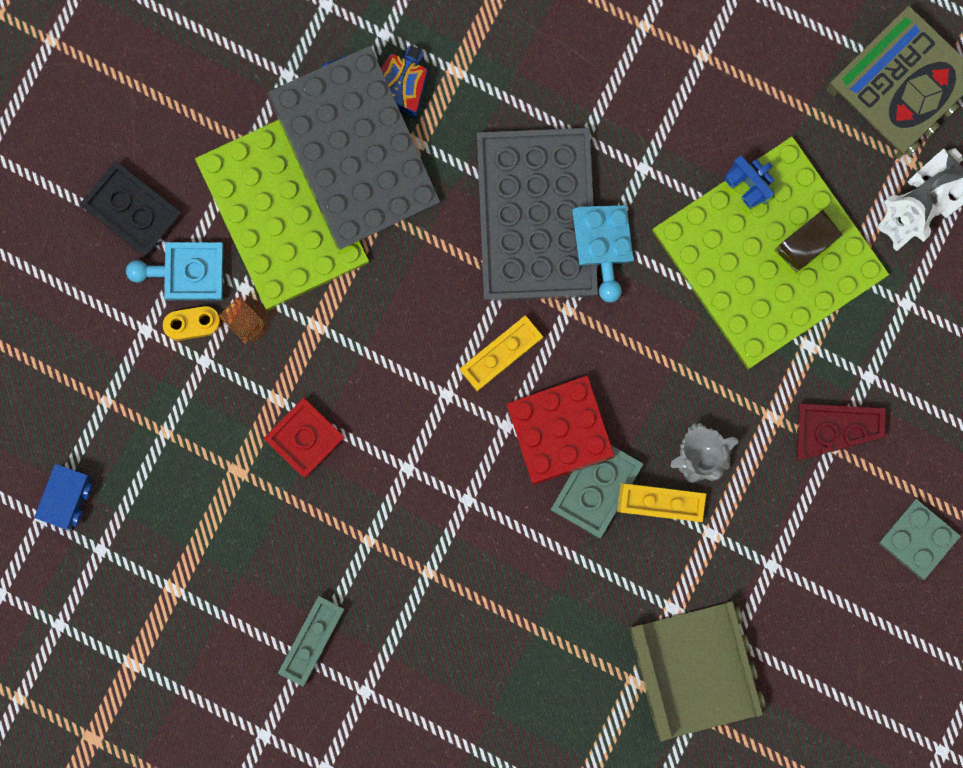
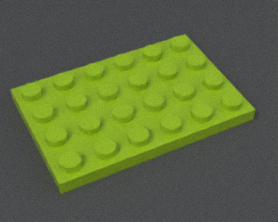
(274, 216)

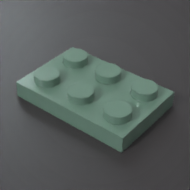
(593, 492)

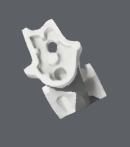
(927, 200)

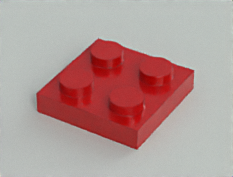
(304, 438)

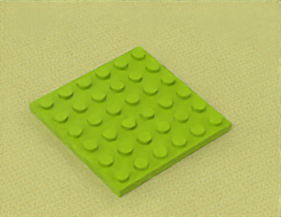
(741, 278)

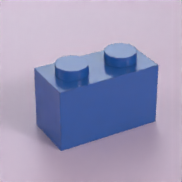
(64, 498)

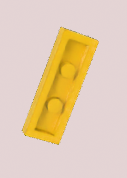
(501, 353)
(661, 502)

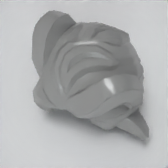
(704, 454)

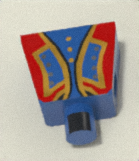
(406, 80)

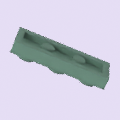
(311, 641)

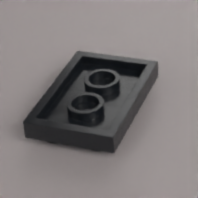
(131, 209)

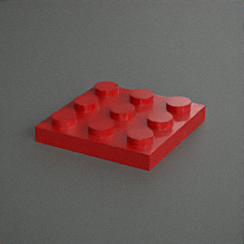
(560, 430)

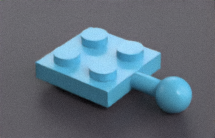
(603, 240)
(189, 271)

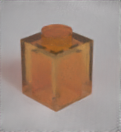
(242, 321)

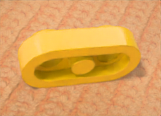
(191, 324)

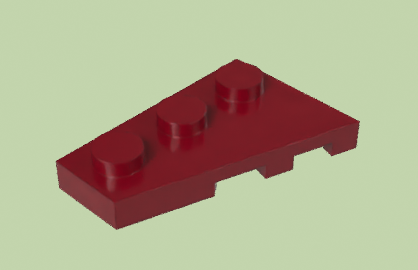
(834, 428)

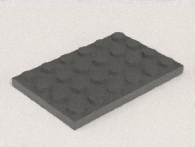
(353, 147)
(527, 215)

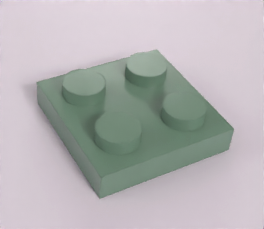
(919, 539)

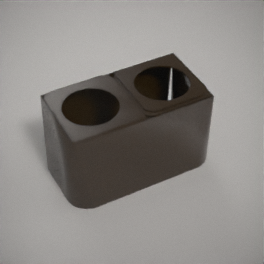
(809, 241)

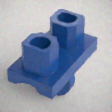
(759, 191)

